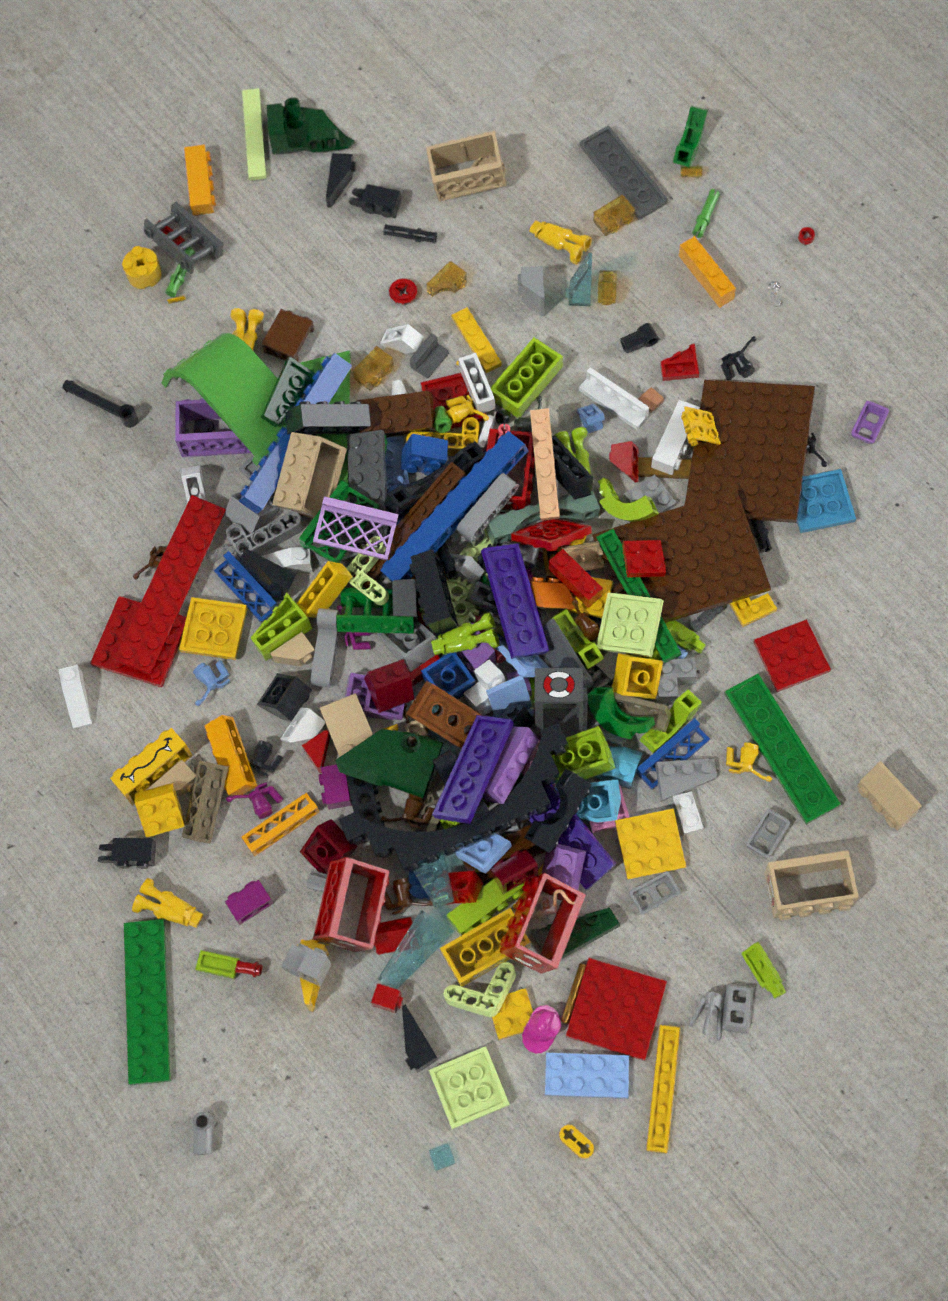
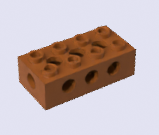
(438, 722)

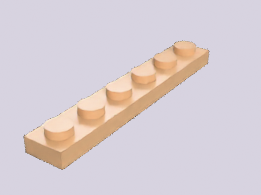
(544, 464)

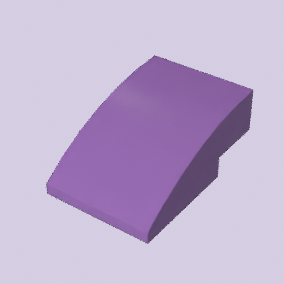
(357, 685)

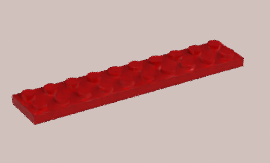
(170, 585)

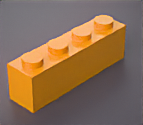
(199, 181)
(707, 272)
(230, 752)

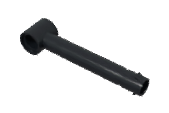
(119, 411)

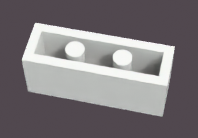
(477, 383)

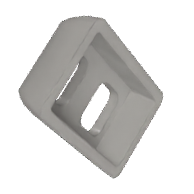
(771, 838)
(650, 887)
(730, 1005)

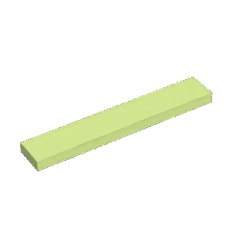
(254, 134)

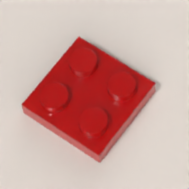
(644, 558)

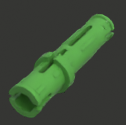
(704, 218)
(178, 277)

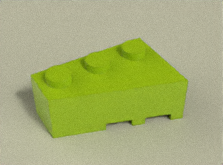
(280, 627)

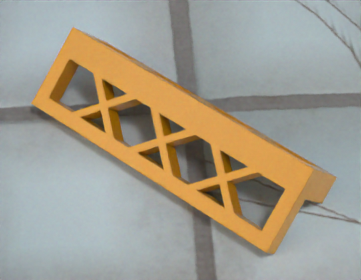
(283, 828)

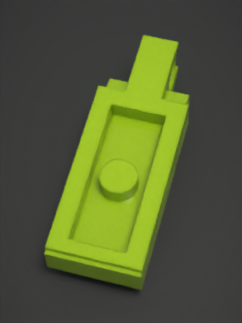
(685, 637)
(763, 970)

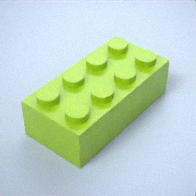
(526, 377)

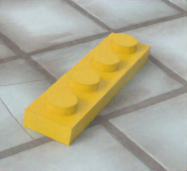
(476, 340)

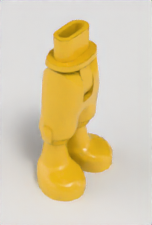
(558, 236)
(239, 316)
(171, 906)

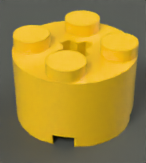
(142, 267)

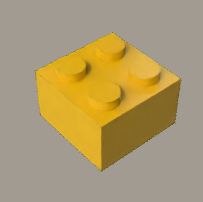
(637, 676)
(159, 810)

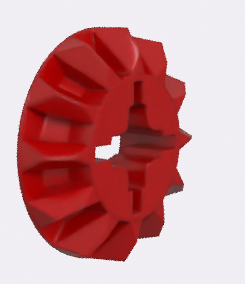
(401, 285)

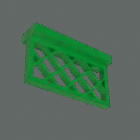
(340, 493)

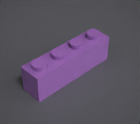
(510, 764)

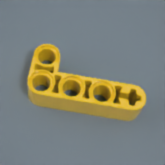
(460, 439)

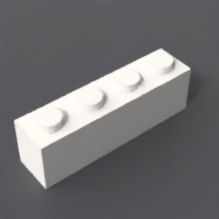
(672, 442)

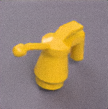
(466, 408)
(747, 758)

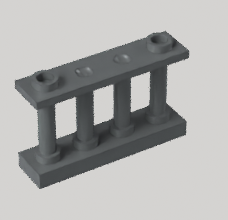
(190, 225)

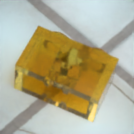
(614, 215)
(373, 368)

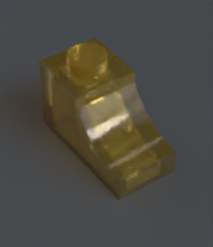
(447, 279)
(607, 287)

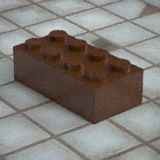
(401, 413)

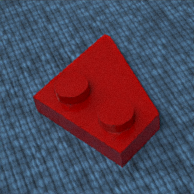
(681, 365)

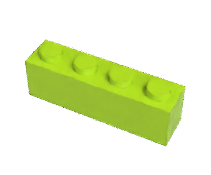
(490, 900)

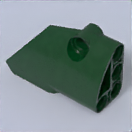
(302, 128)
(392, 761)

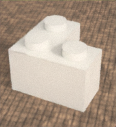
(488, 677)

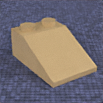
(346, 723)

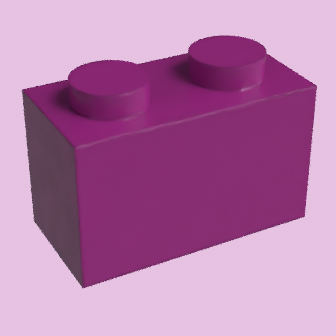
(336, 788)
(248, 901)

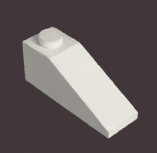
(293, 559)
(75, 696)

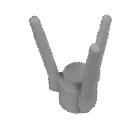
(712, 1002)

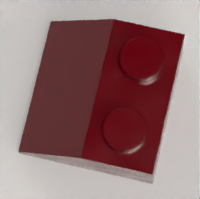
(390, 686)
(326, 845)
(514, 871)

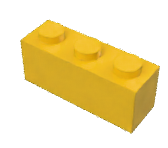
(324, 588)

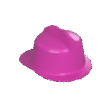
(541, 1029)

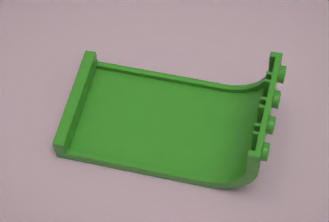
(234, 386)

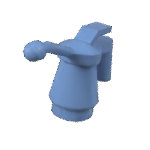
(206, 676)

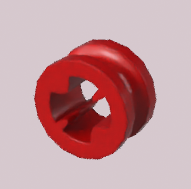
(804, 231)

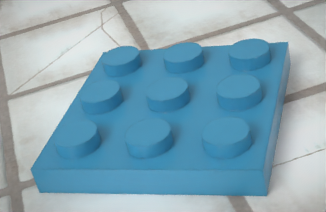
(824, 502)

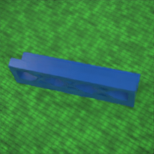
(254, 587)
(670, 746)

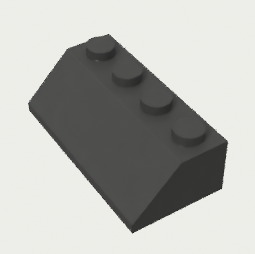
(560, 651)

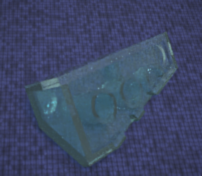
(580, 284)

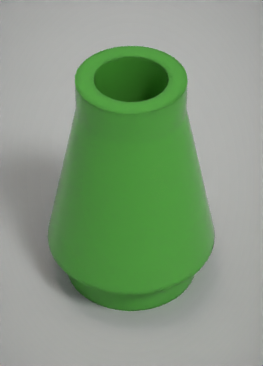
(441, 420)

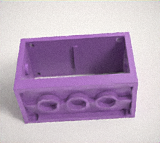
(203, 443)

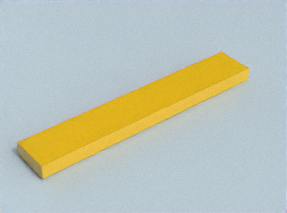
(663, 1089)

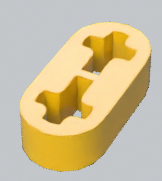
(579, 1138)

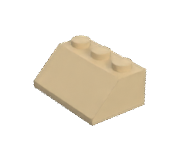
(888, 796)

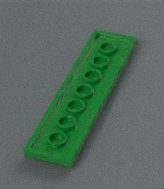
(782, 749)
(146, 1002)

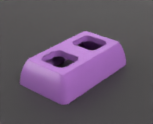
(869, 407)

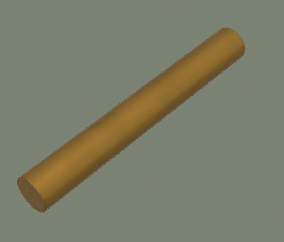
(573, 994)

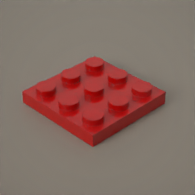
(446, 389)
(551, 534)
(791, 655)

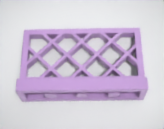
(359, 512)

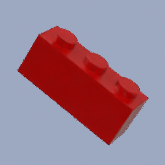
(575, 578)

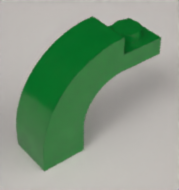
(691, 137)
(612, 718)

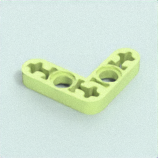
(361, 576)
(488, 997)

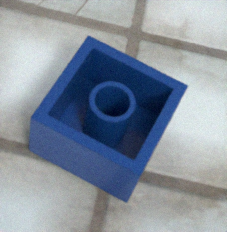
(423, 454)
(449, 675)

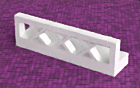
(614, 399)

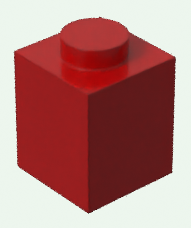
(387, 998)

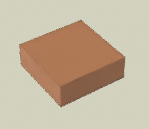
(651, 399)

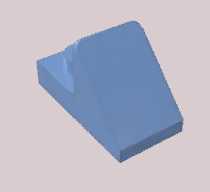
(591, 417)

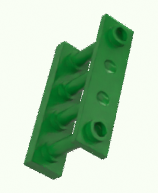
(370, 624)

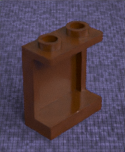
(287, 335)

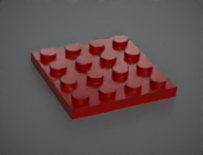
(114, 634)
(616, 1009)

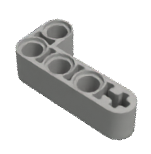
(486, 508)
(266, 532)
(325, 648)

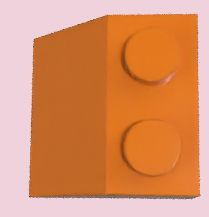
(551, 593)

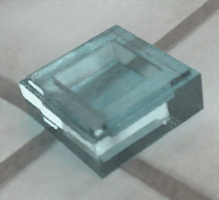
(442, 1157)

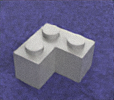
(675, 673)
(307, 963)

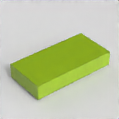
(216, 964)

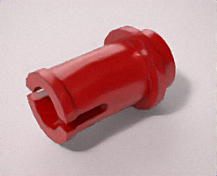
(249, 968)

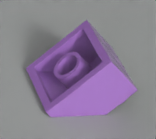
(478, 655)
(565, 864)

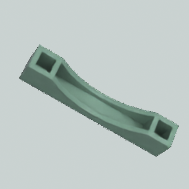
(505, 524)

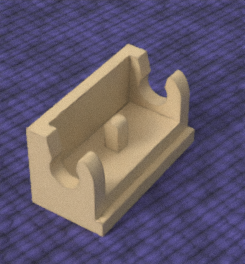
(586, 555)

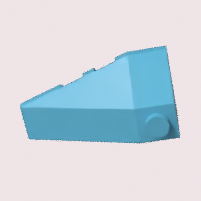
(626, 764)
(601, 802)

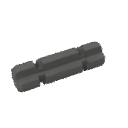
(705, 618)

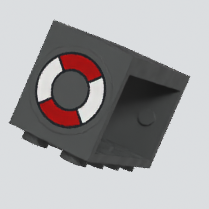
(561, 687)

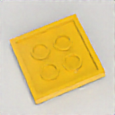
(213, 628)
(650, 844)

